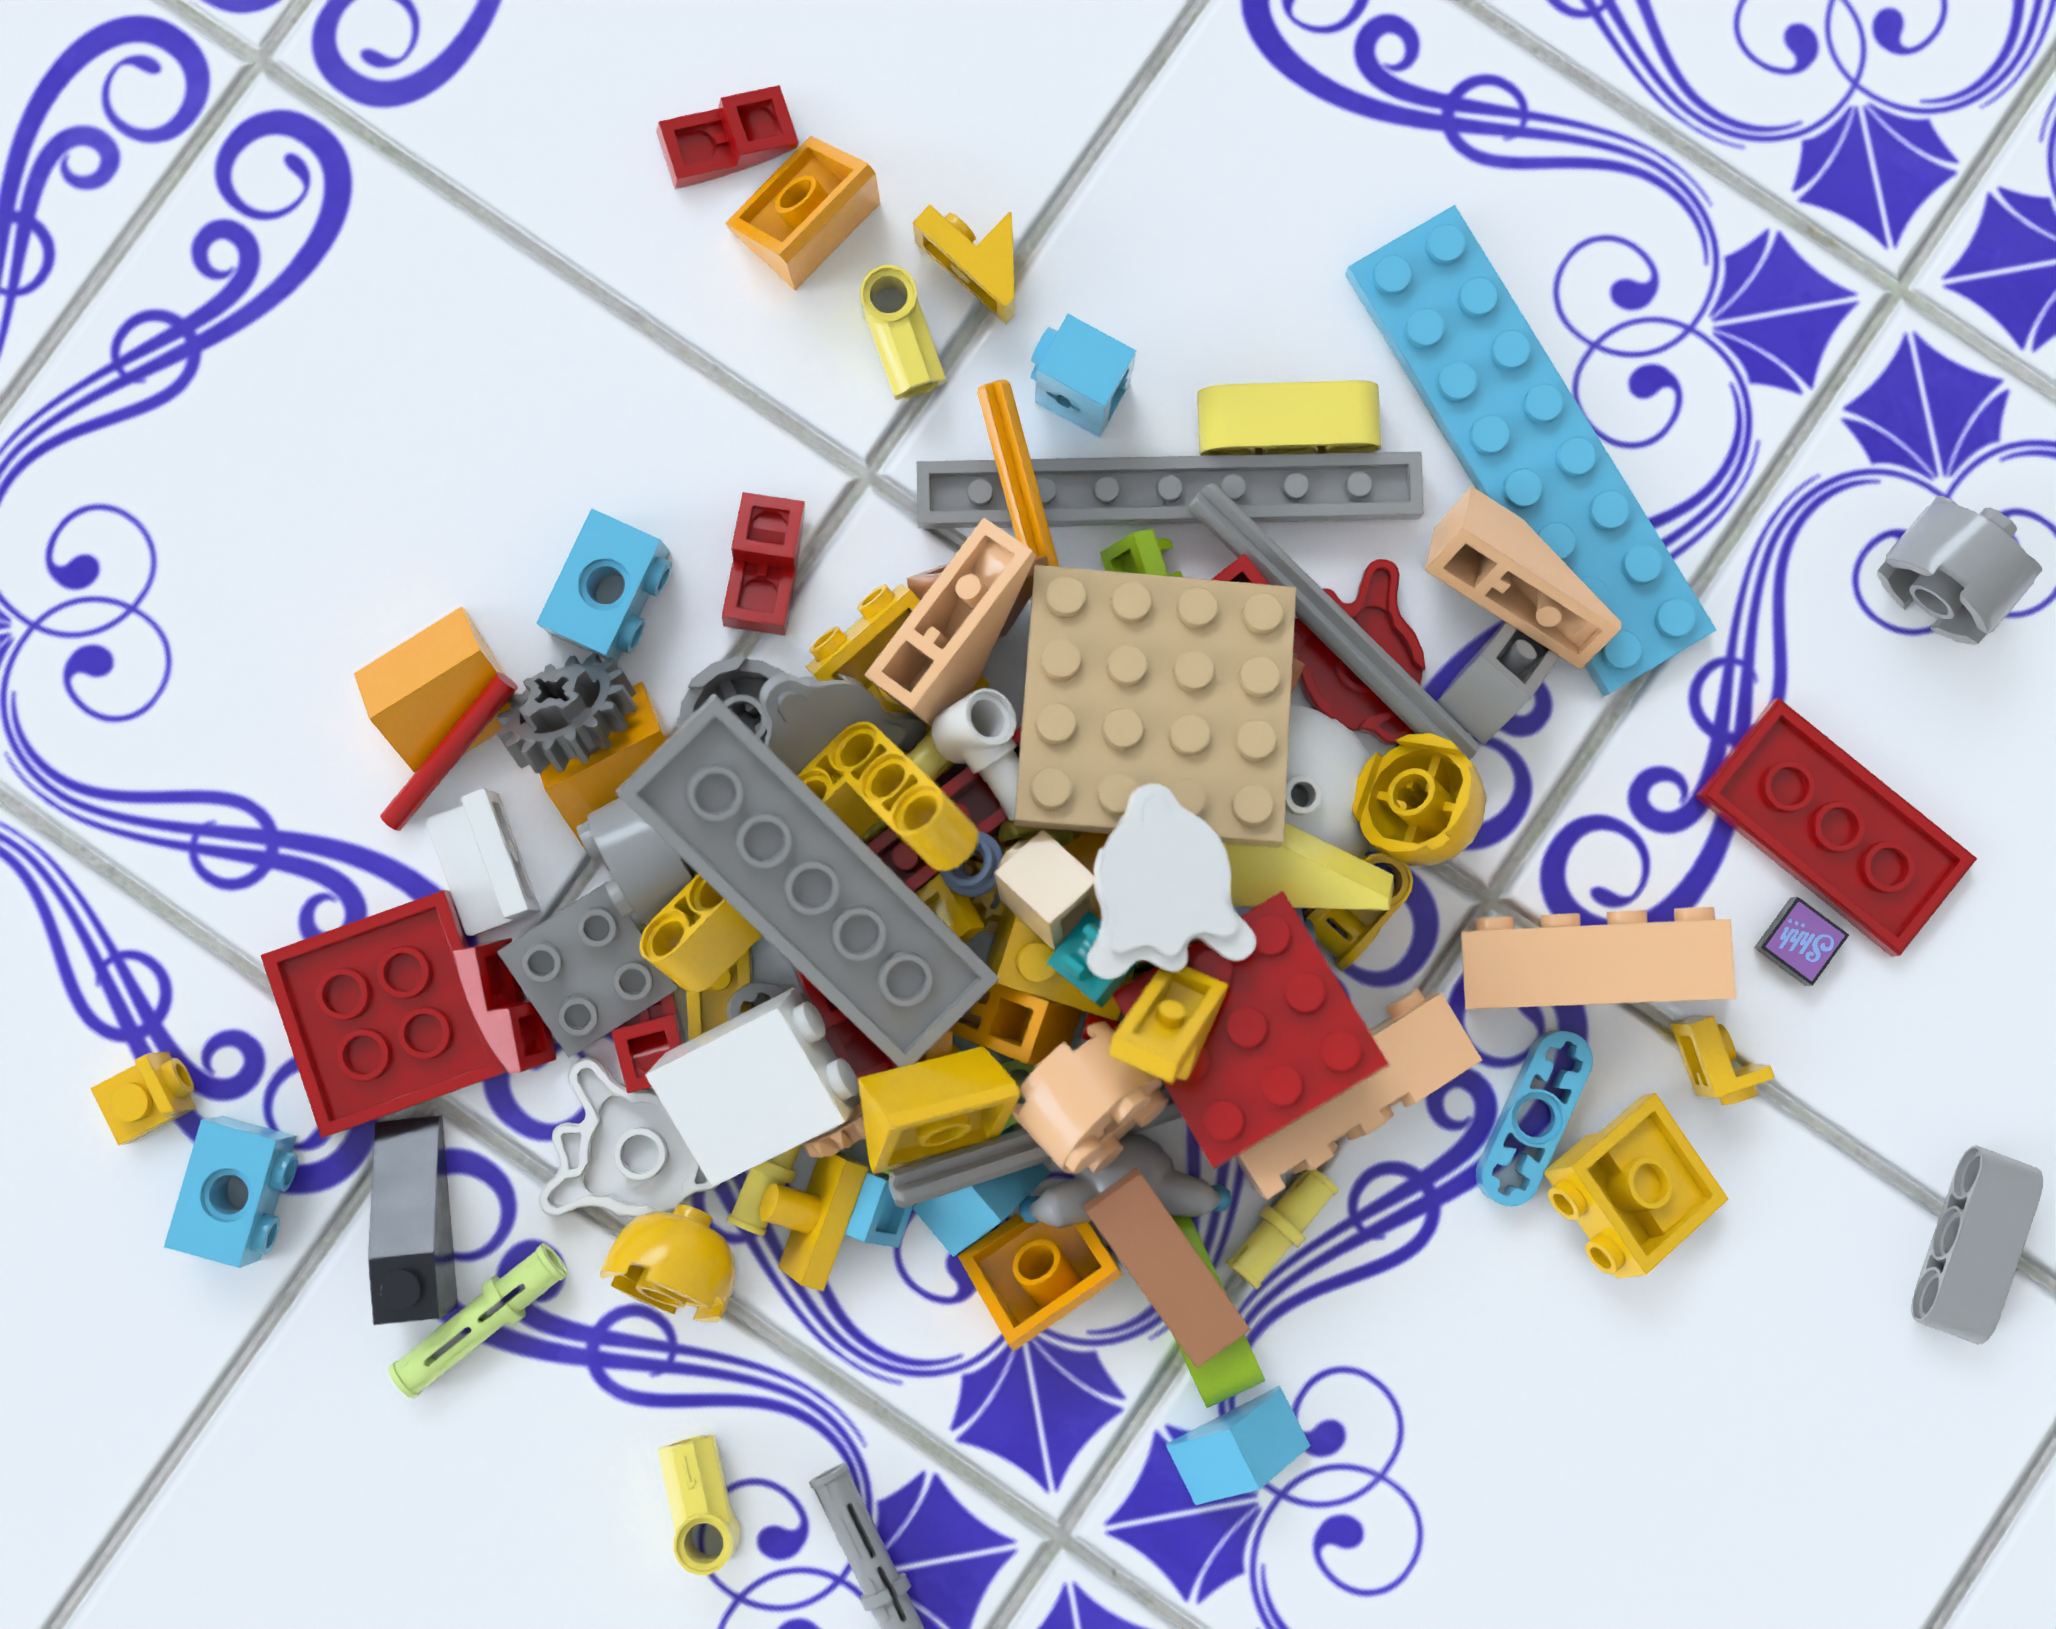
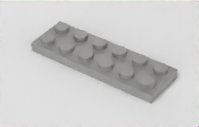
(807, 883)

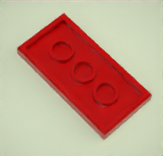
(1835, 827)

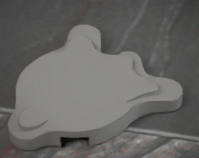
(809, 714)

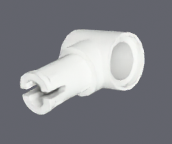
(980, 735)

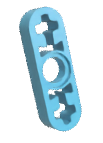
(1539, 1067)

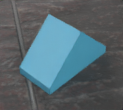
(973, 1211)
(1239, 1448)

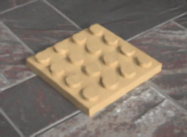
(1160, 688)

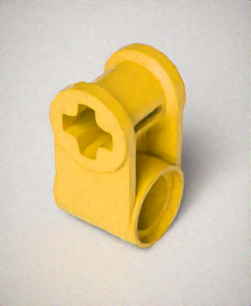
(1359, 924)

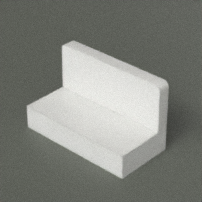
(482, 863)

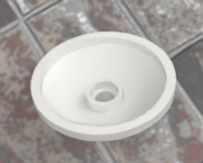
(1326, 763)

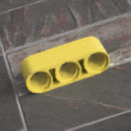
(1289, 418)

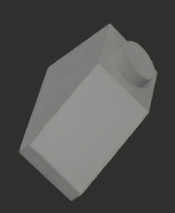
(1497, 682)

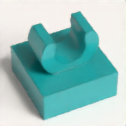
(1071, 962)

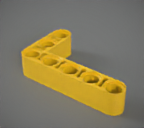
(861, 781)

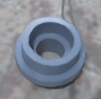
(983, 881)

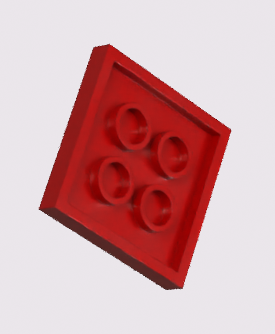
(380, 1014)
(1277, 1043)

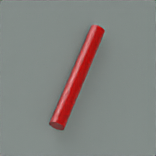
(449, 751)

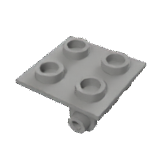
(585, 971)

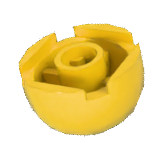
(1420, 800)
(673, 1263)

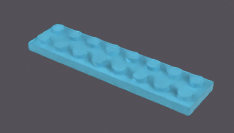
(1526, 435)

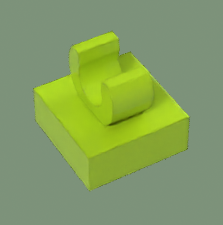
(1138, 554)

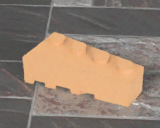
(1598, 962)
(1423, 1052)

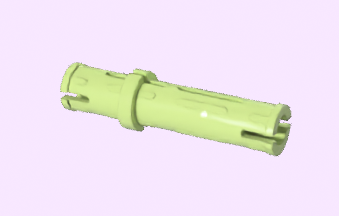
(421, 1368)

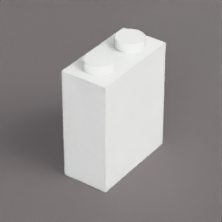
(755, 1086)

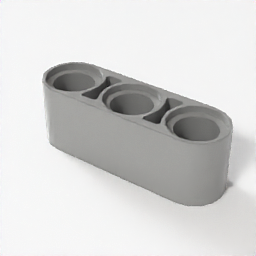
(1977, 1244)

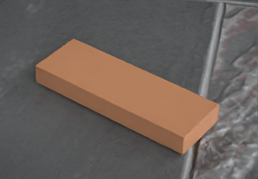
(1166, 1267)

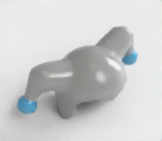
(1177, 1191)

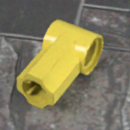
(901, 336)
(696, 1497)

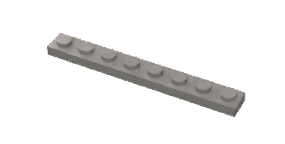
(1163, 487)

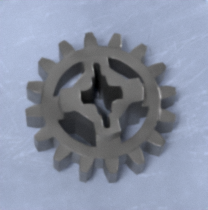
(566, 713)

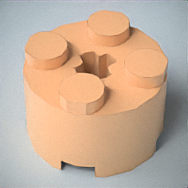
(1087, 1102)

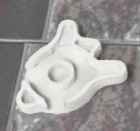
(1161, 887)
(622, 1152)

